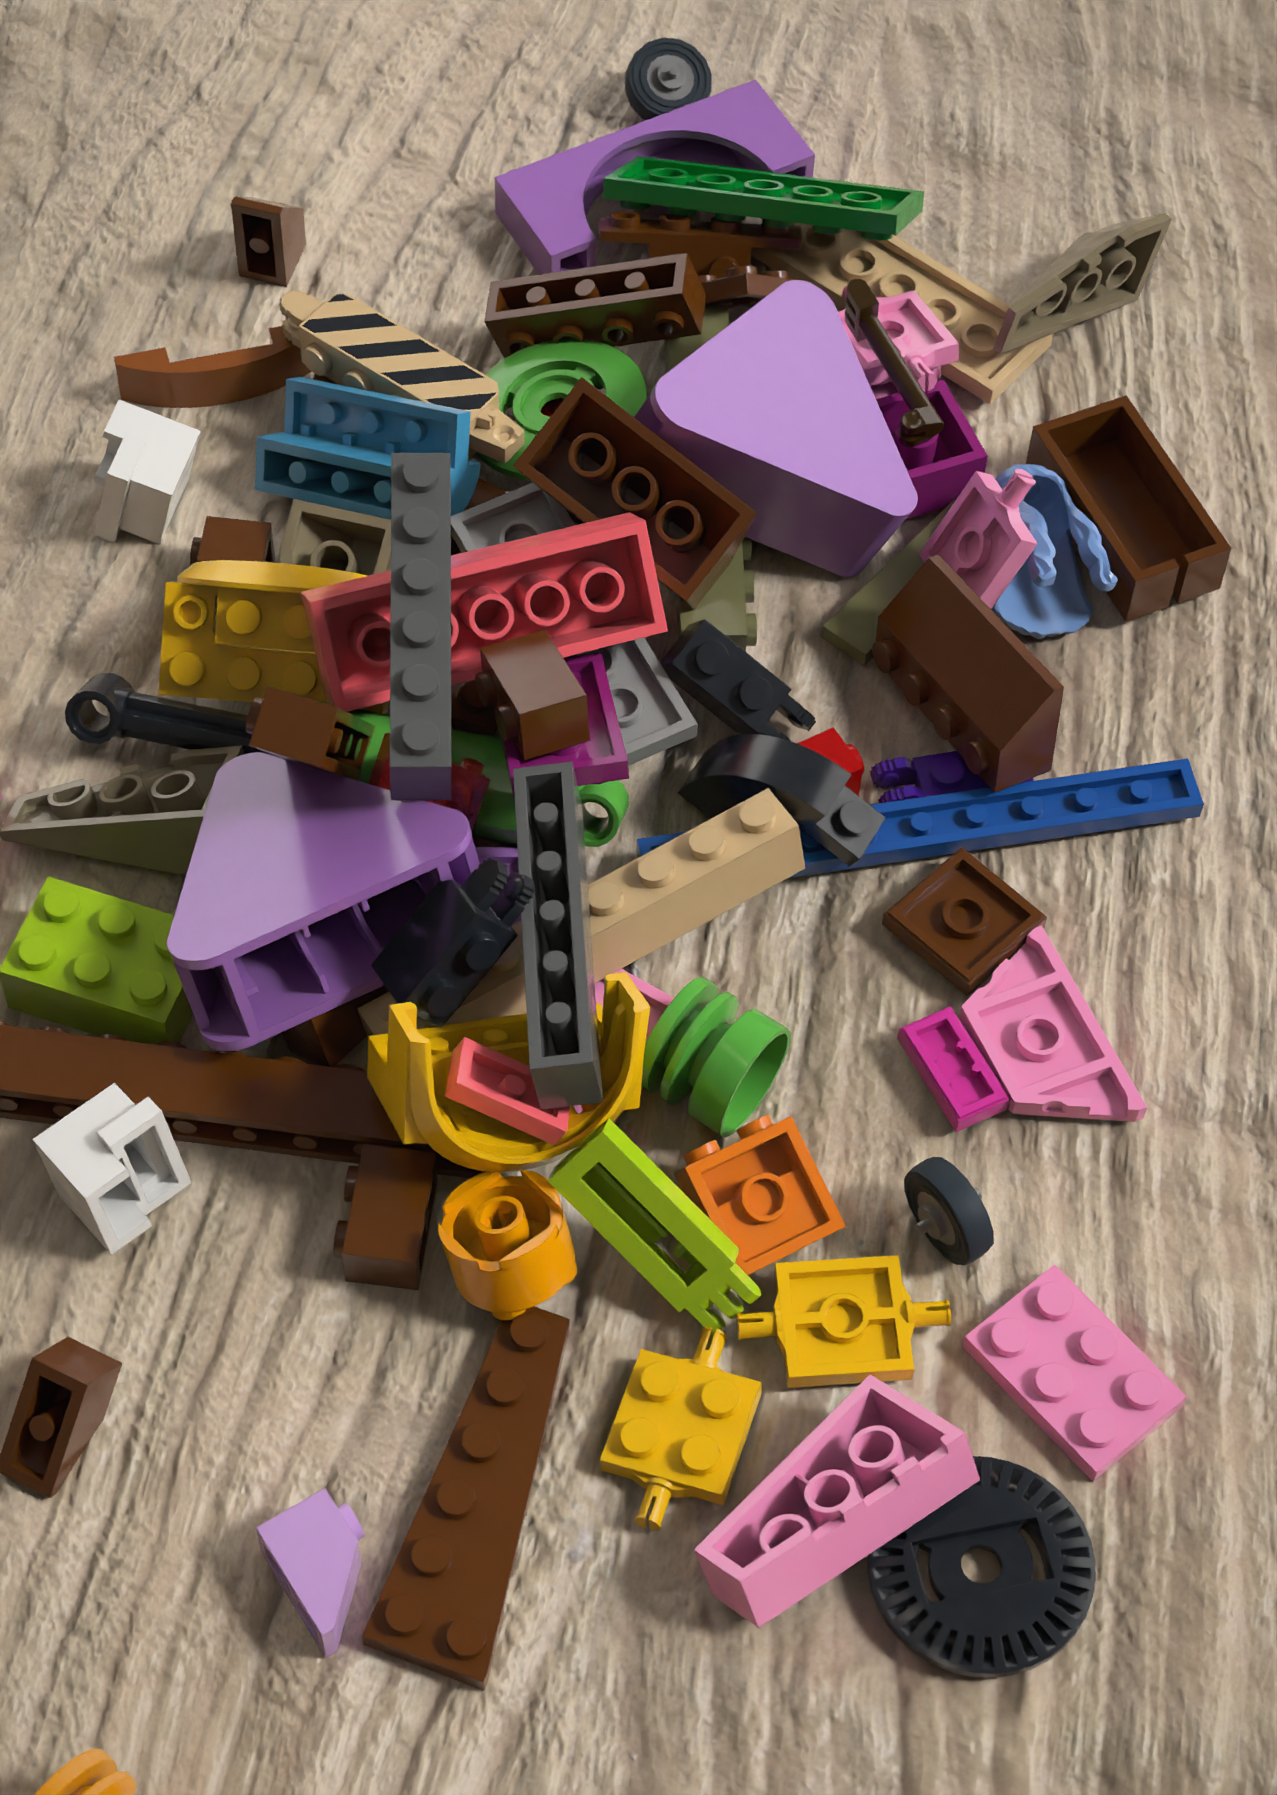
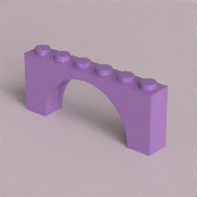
(550, 199)

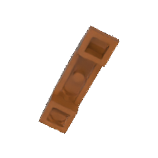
(209, 379)

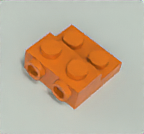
(761, 1192)

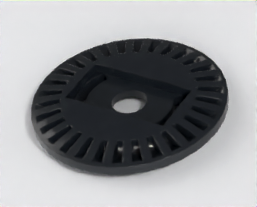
(1001, 1623)

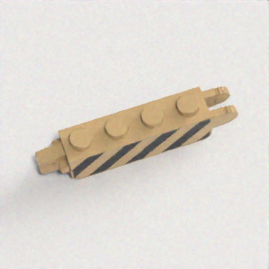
(378, 355)

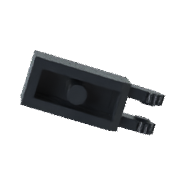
(731, 682)
(453, 940)

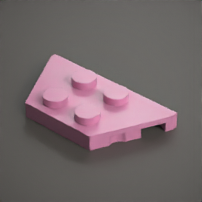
(1047, 1040)

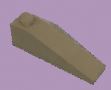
(1087, 280)
(336, 539)
(131, 819)

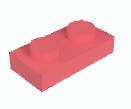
(502, 1091)

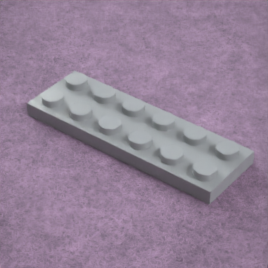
(643, 695)

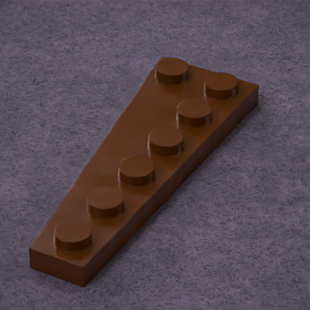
(462, 1547)

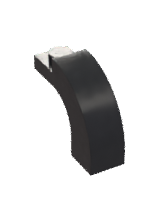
(801, 780)

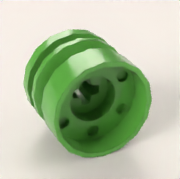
(713, 1056)

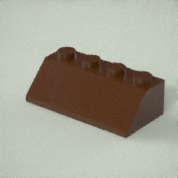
(610, 464)
(970, 676)

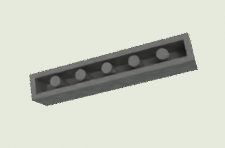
(420, 627)
(557, 938)

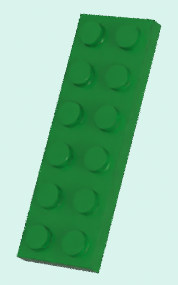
(764, 195)

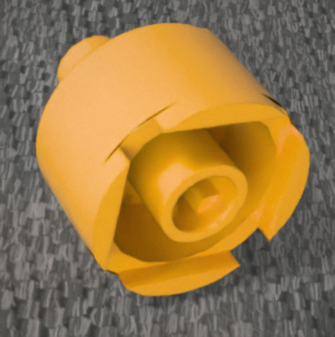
(507, 1242)

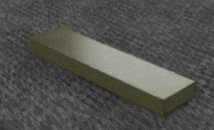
(855, 624)

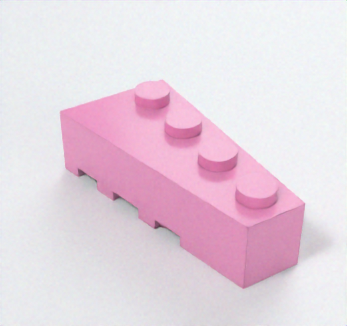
(835, 1500)

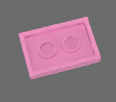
(1074, 1372)

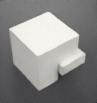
(142, 472)
(113, 1164)

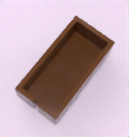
(1145, 511)

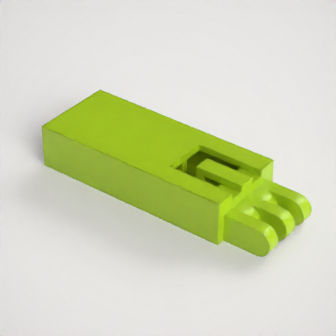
(637, 1206)

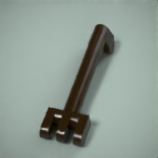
(862, 319)

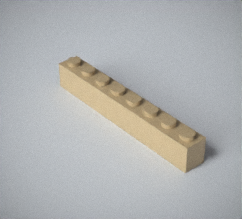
(650, 902)

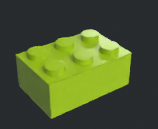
(96, 966)

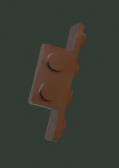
(710, 245)

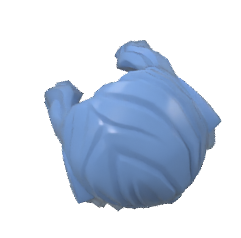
(1048, 588)

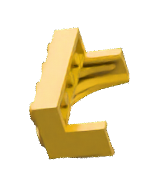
(255, 608)
(413, 1066)

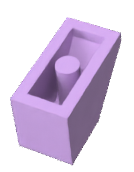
(316, 1562)

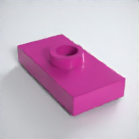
(953, 1069)

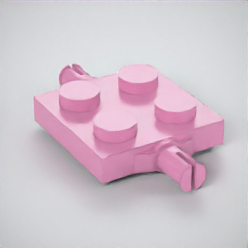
(916, 334)
(985, 534)

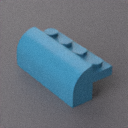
(342, 446)

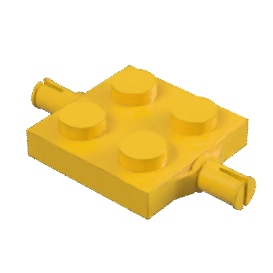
(843, 1321)
(681, 1427)

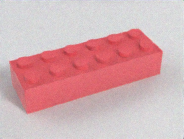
(578, 583)

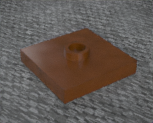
(963, 920)

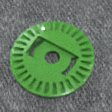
(549, 373)

